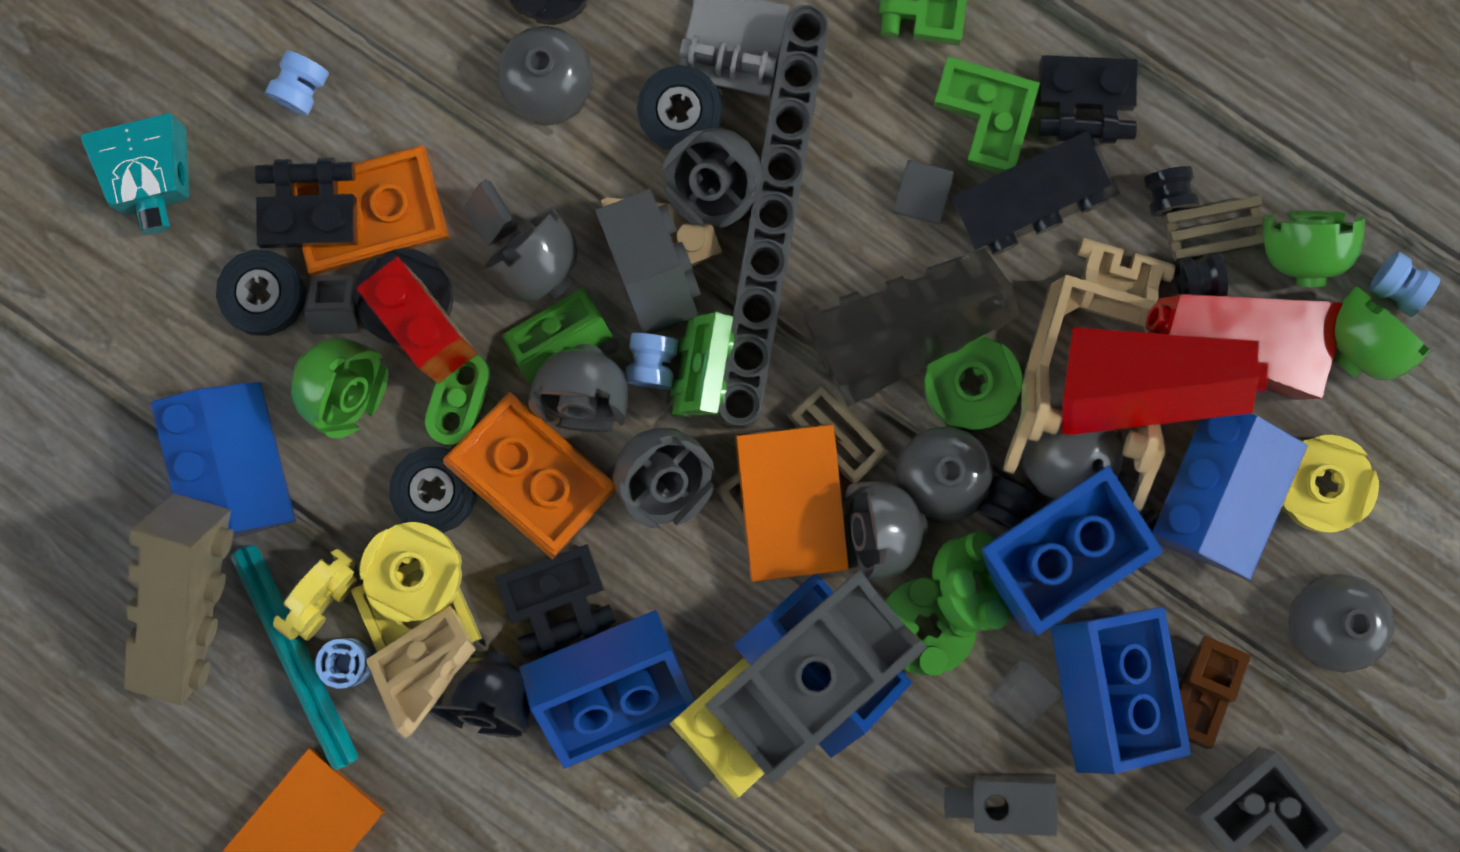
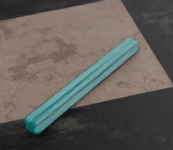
(295, 659)

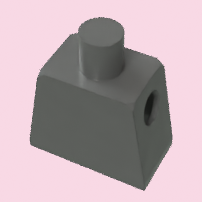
(1029, 799)

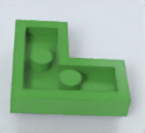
(997, 101)

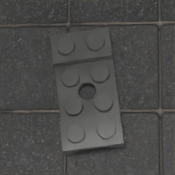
(783, 719)

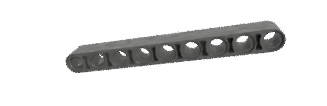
(783, 195)

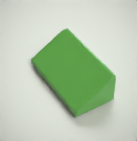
(555, 329)

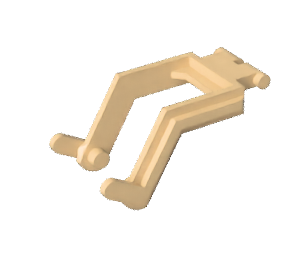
(1109, 292)

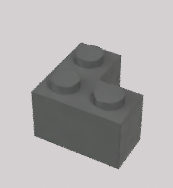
(651, 267)
(1260, 797)

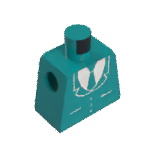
(142, 168)

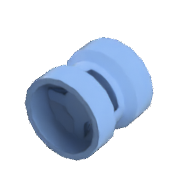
(296, 83)
(1404, 283)
(651, 361)
(351, 660)

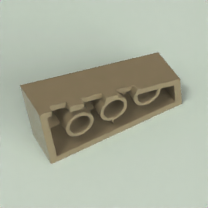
(175, 597)

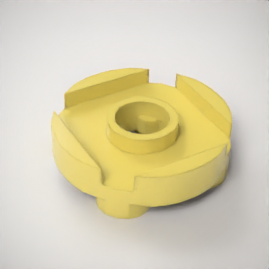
(1350, 470)
(384, 582)
(314, 596)

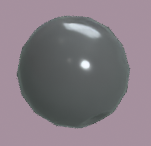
(1066, 460)

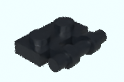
(1087, 84)
(306, 219)
(551, 584)

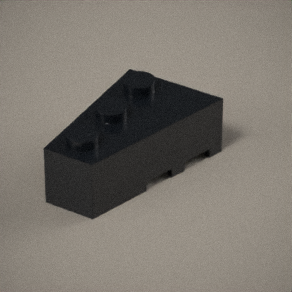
(1036, 194)

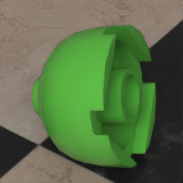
(1313, 244)
(1374, 340)
(337, 384)

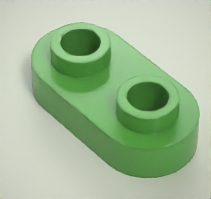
(459, 399)

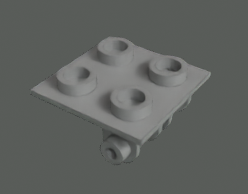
(735, 42)

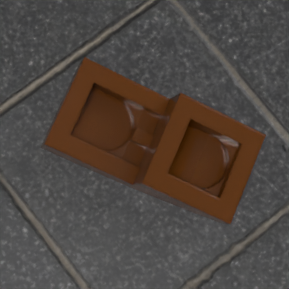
(1209, 686)

